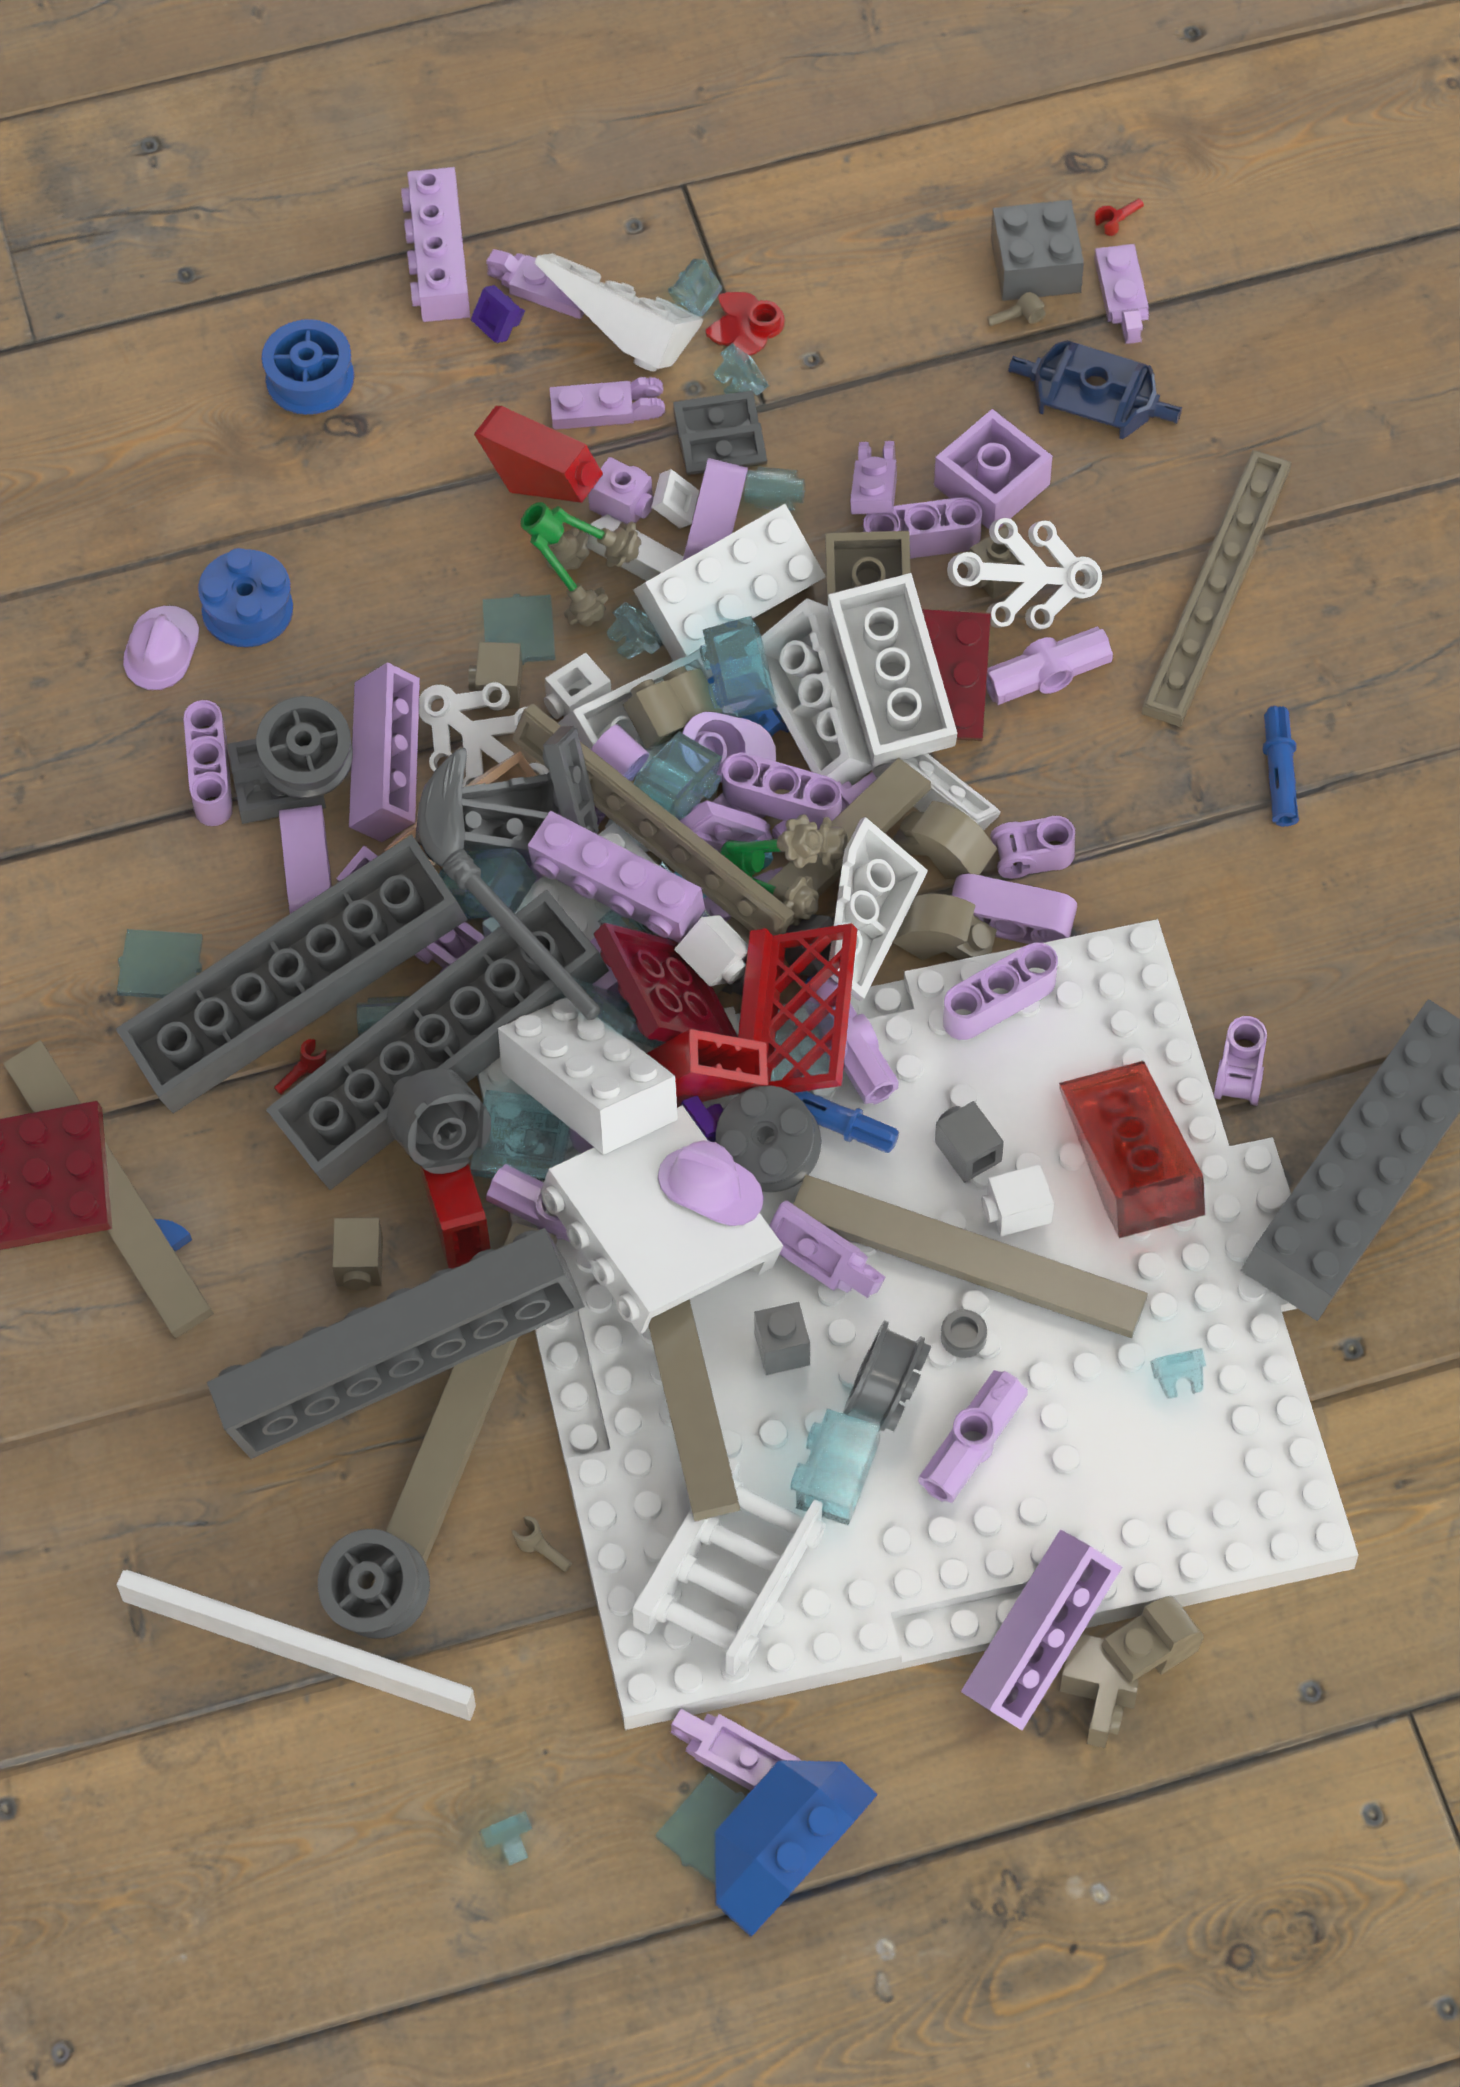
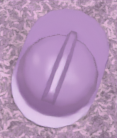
(160, 647)
(729, 736)
(711, 1183)

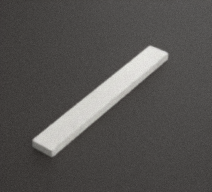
(297, 1644)

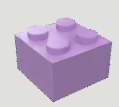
(994, 468)

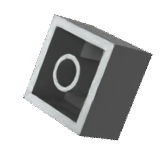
(1037, 249)

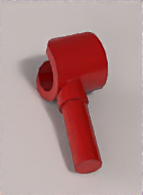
(1109, 213)
(307, 1064)

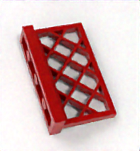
(761, 1001)

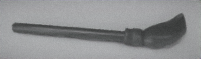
(443, 837)

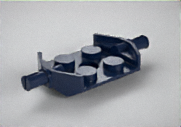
(1122, 402)

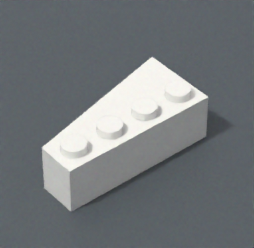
(816, 693)

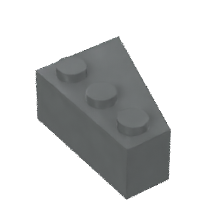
(505, 813)

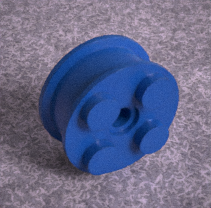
(308, 366)
(245, 598)

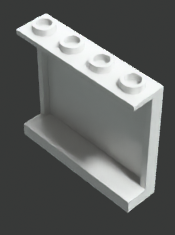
(641, 1240)

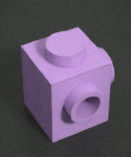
(622, 492)

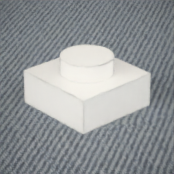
(675, 498)

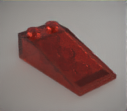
(1134, 1149)

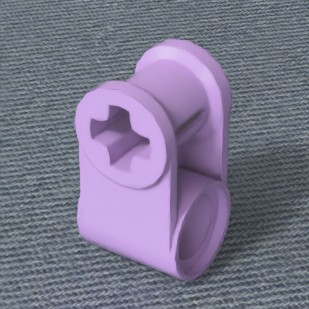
(1032, 847)
(1241, 1067)

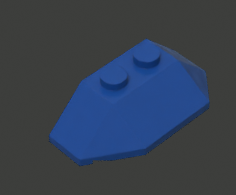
(782, 1835)

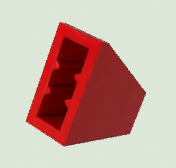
(537, 458)
(712, 1064)
(457, 1214)

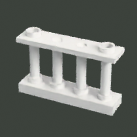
(681, 1565)

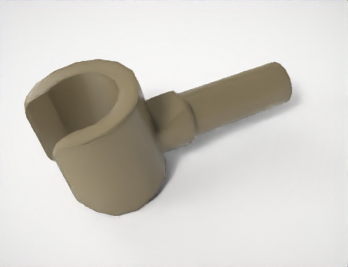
(1028, 305)
(537, 1543)

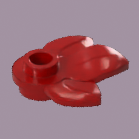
(744, 320)

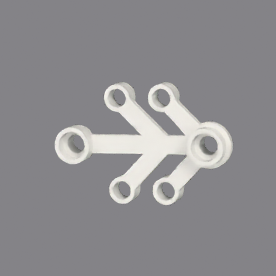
(1031, 573)
(475, 734)

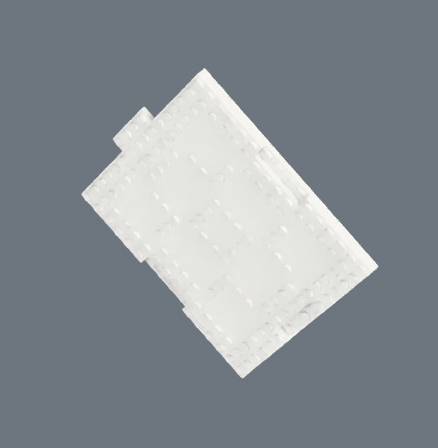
(1178, 1491)

